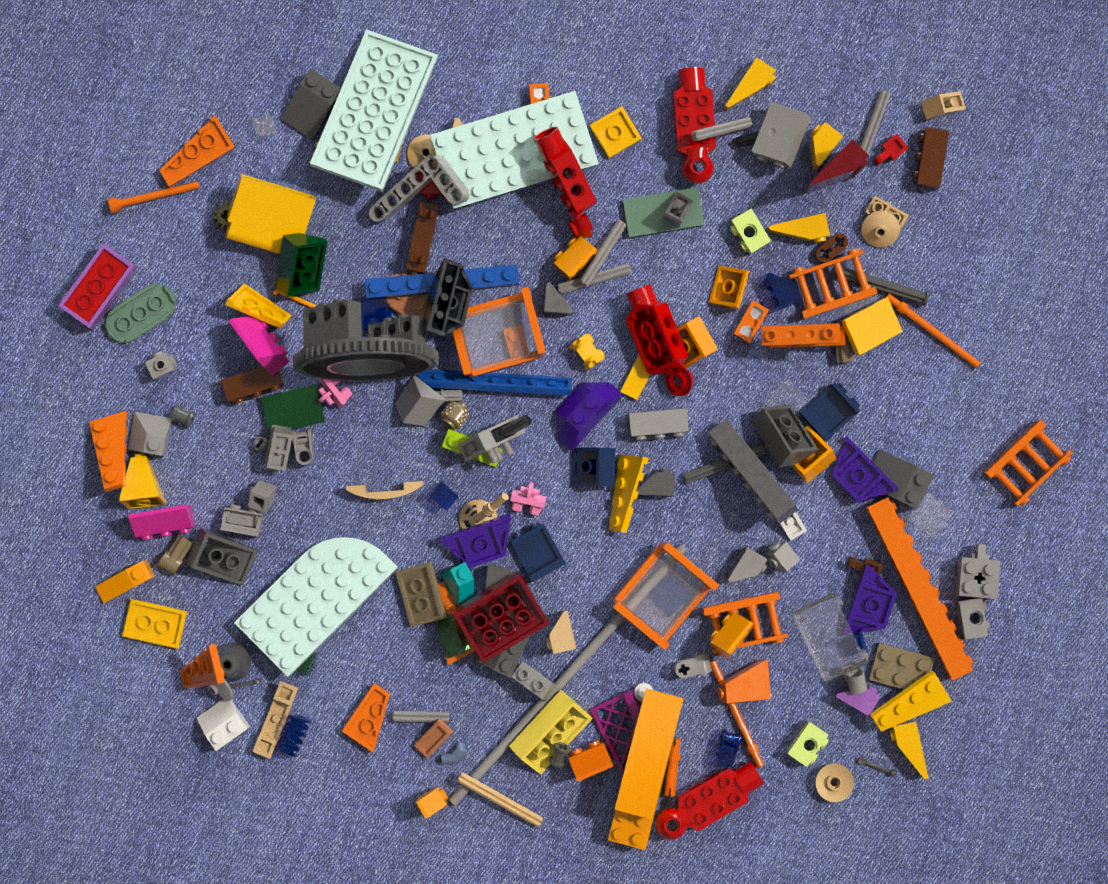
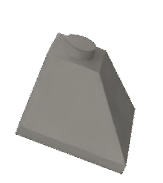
(150, 434)

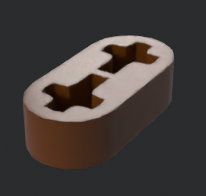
(834, 251)

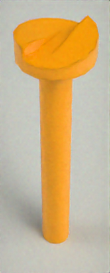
(298, 299)

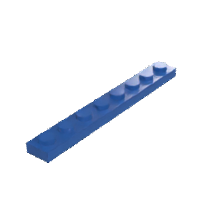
(421, 283)
(498, 382)

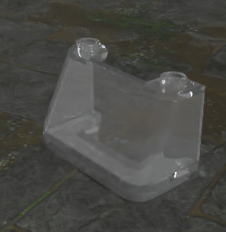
(829, 638)

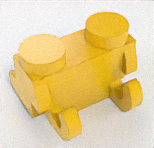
(587, 351)

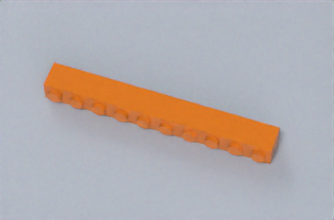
(919, 589)

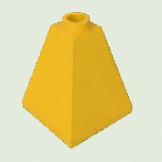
(141, 485)

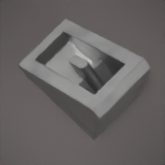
(677, 209)
(555, 302)

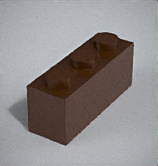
(931, 158)
(251, 384)

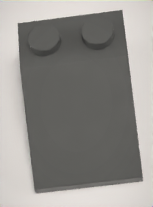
(311, 104)
(907, 477)
(221, 556)

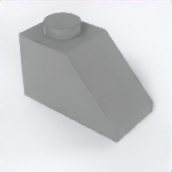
(748, 566)

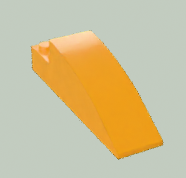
(645, 769)

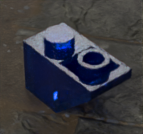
(784, 291)

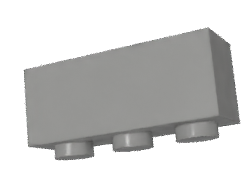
(658, 423)

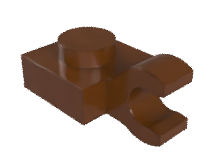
(857, 564)

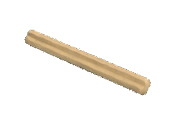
(500, 799)

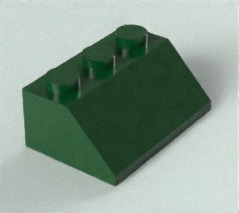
(300, 264)

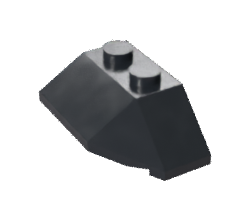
(447, 299)

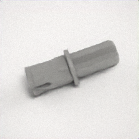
(450, 395)

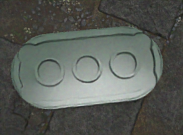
(140, 313)

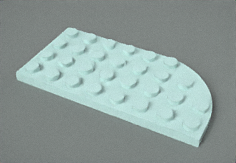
(314, 599)

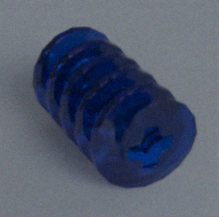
(293, 734)

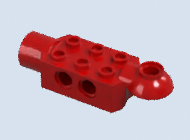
(693, 112)
(579, 198)
(658, 339)
(710, 800)

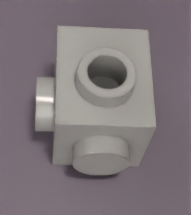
(161, 365)
(262, 496)
(781, 556)

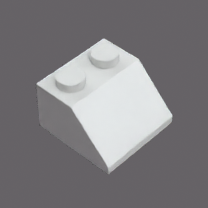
(222, 723)

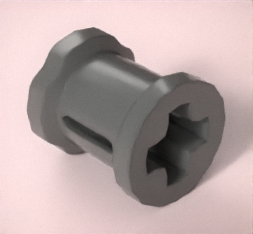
(183, 416)
(560, 754)

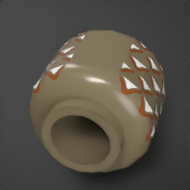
(454, 415)

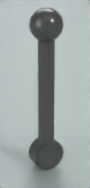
(245, 683)
(862, 761)

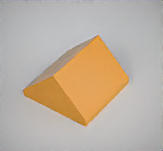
(729, 287)

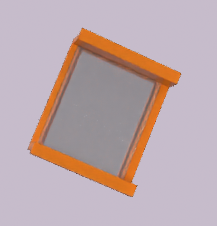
(499, 335)
(662, 593)

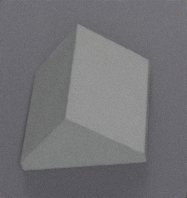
(418, 403)

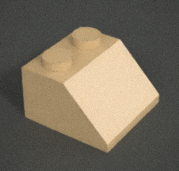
(561, 635)

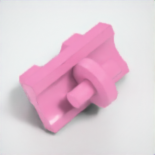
(338, 397)
(528, 496)

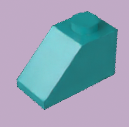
(459, 583)

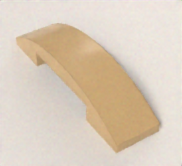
(361, 490)
(275, 719)

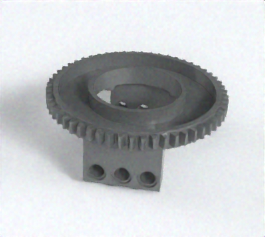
(340, 353)

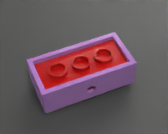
(98, 286)

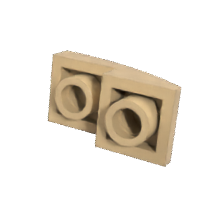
(880, 205)

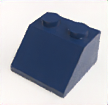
(593, 466)

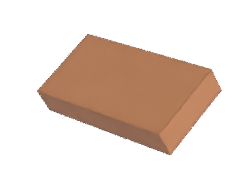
(433, 738)

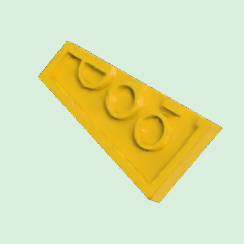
(627, 479)
(913, 701)

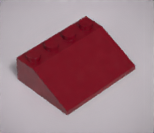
(845, 164)
(500, 616)

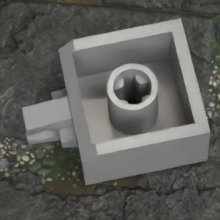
(970, 567)

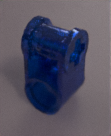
(729, 747)

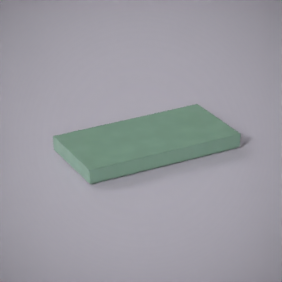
(646, 213)

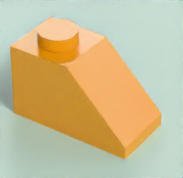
(432, 801)

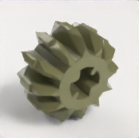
(221, 221)

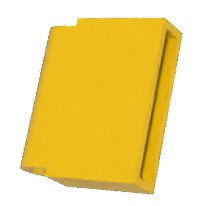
(266, 212)

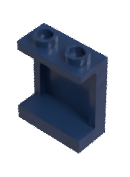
(830, 411)
(537, 551)

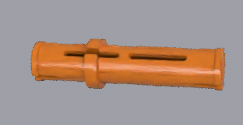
(672, 768)

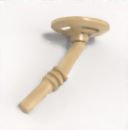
(481, 515)

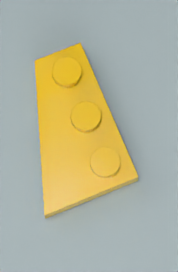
(257, 306)

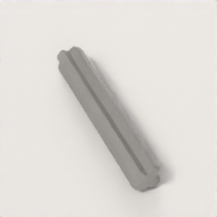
(875, 121)
(721, 129)
(602, 253)
(599, 277)

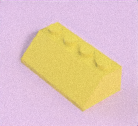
(557, 722)

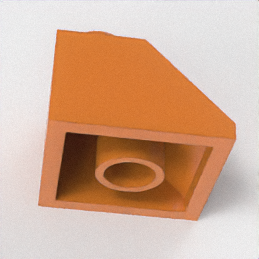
(590, 760)

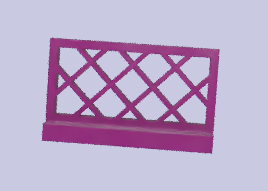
(633, 707)

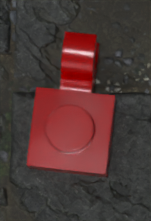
(892, 148)

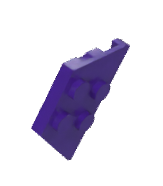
(860, 474)
(480, 542)
(871, 603)

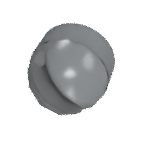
(263, 446)

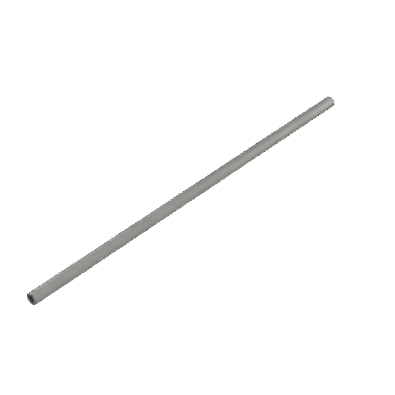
(536, 709)

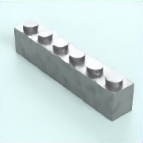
(753, 471)

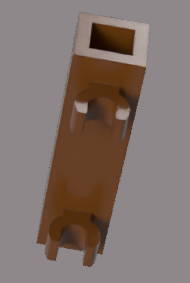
(422, 238)

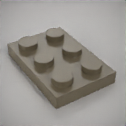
(421, 594)
(898, 666)

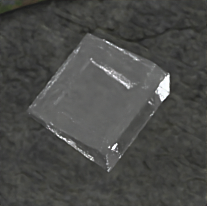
(265, 126)

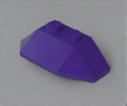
(584, 411)

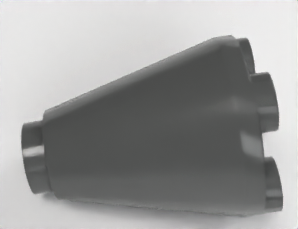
(238, 658)

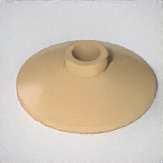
(416, 148)
(880, 220)
(836, 792)

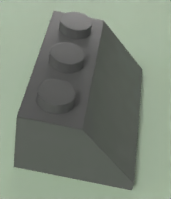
(784, 435)
(507, 660)

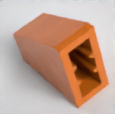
(747, 684)

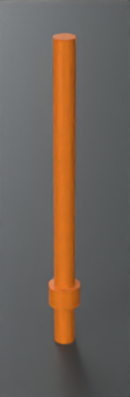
(902, 308)
(752, 747)

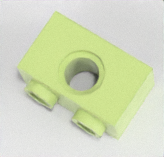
(749, 220)
(808, 732)

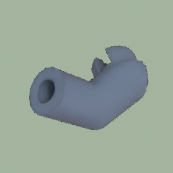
(456, 755)

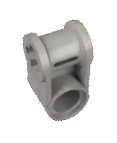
(303, 445)
(696, 664)
(856, 681)

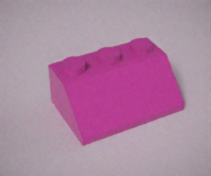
(261, 343)
(162, 521)

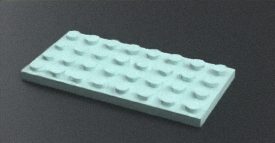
(374, 110)
(501, 151)

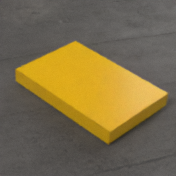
(871, 326)
(154, 623)

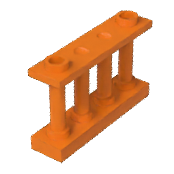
(829, 302)
(803, 335)
(1023, 444)
(750, 603)

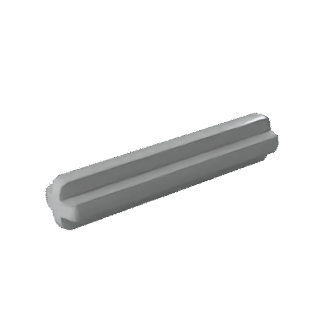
(420, 716)

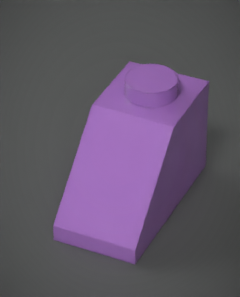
(863, 702)

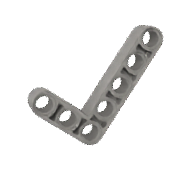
(416, 185)

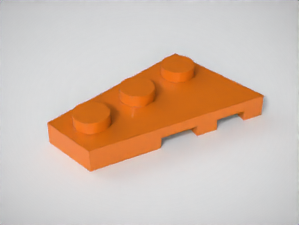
(368, 718)

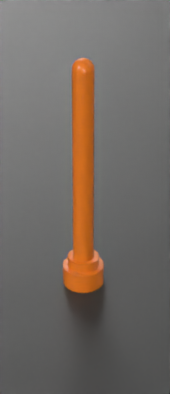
(118, 204)

